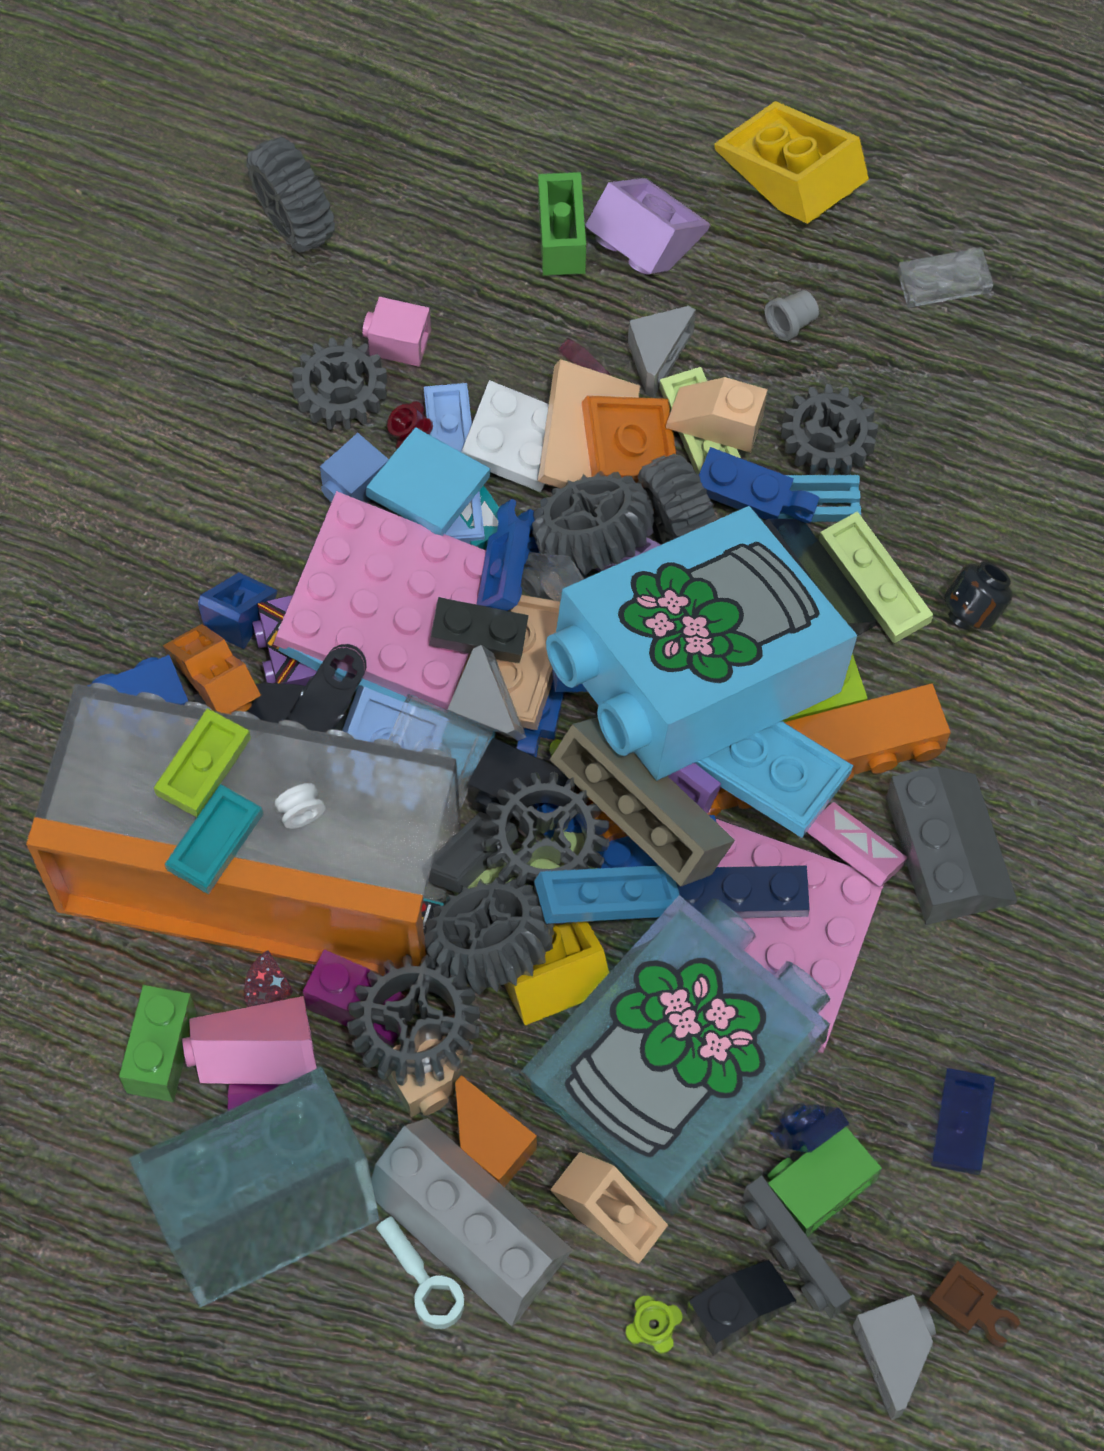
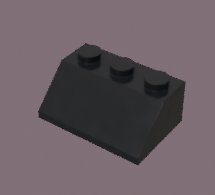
(821, 569)

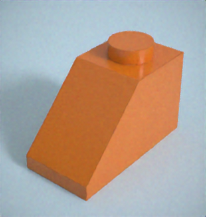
(491, 1133)

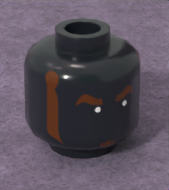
(978, 596)

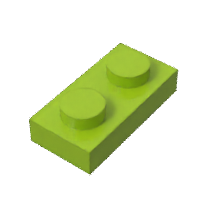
(202, 762)

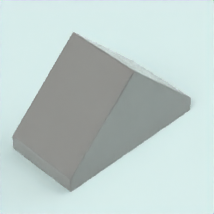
(658, 342)
(485, 697)

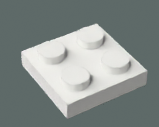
(508, 435)

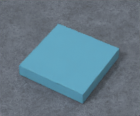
(428, 482)

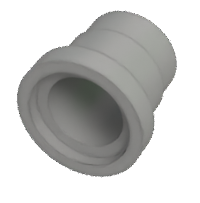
(791, 314)

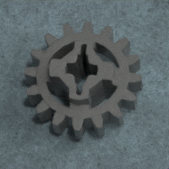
(339, 383)
(827, 434)

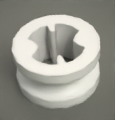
(300, 805)

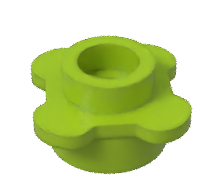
(650, 1310)

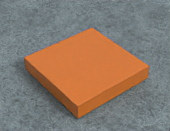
(626, 433)

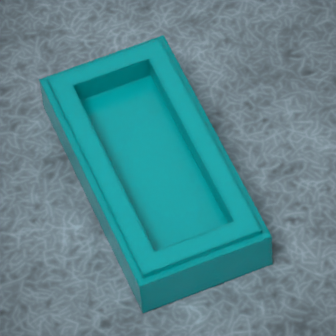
(214, 839)

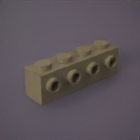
(647, 810)

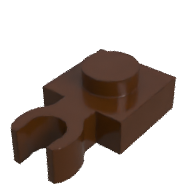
(966, 1300)

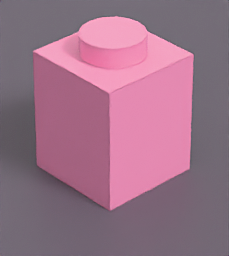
(398, 331)

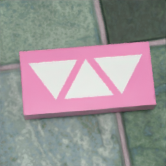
(857, 844)

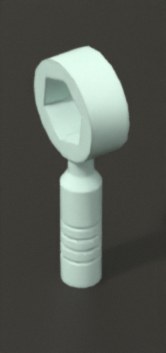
(415, 1266)

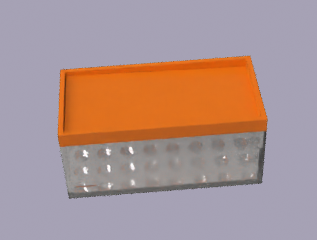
(332, 885)

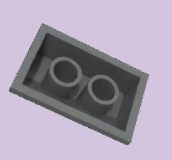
(948, 843)

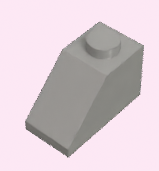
(896, 1347)

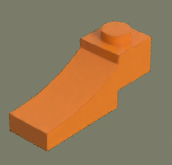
(213, 670)

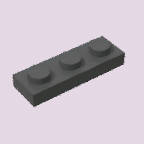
(794, 1249)

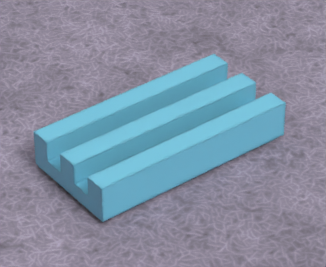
(830, 490)

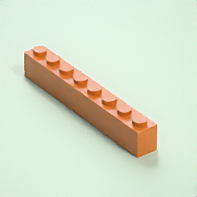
(865, 734)

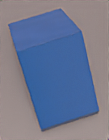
(233, 607)

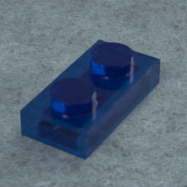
(963, 1121)
(808, 1126)

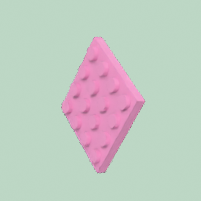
(378, 588)
(837, 923)

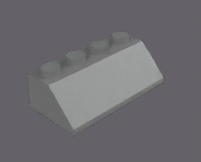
(467, 1219)

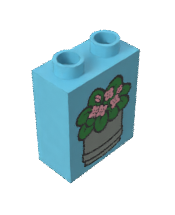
(700, 643)

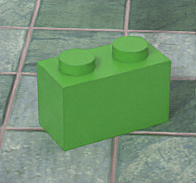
(562, 223)
(155, 1043)
(824, 1180)

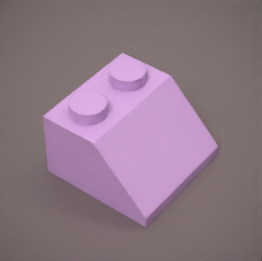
(645, 225)

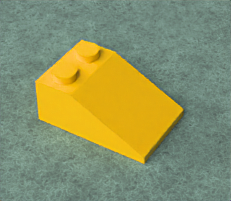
(795, 160)
(567, 977)

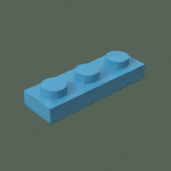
(604, 893)

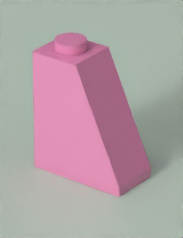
(252, 1044)

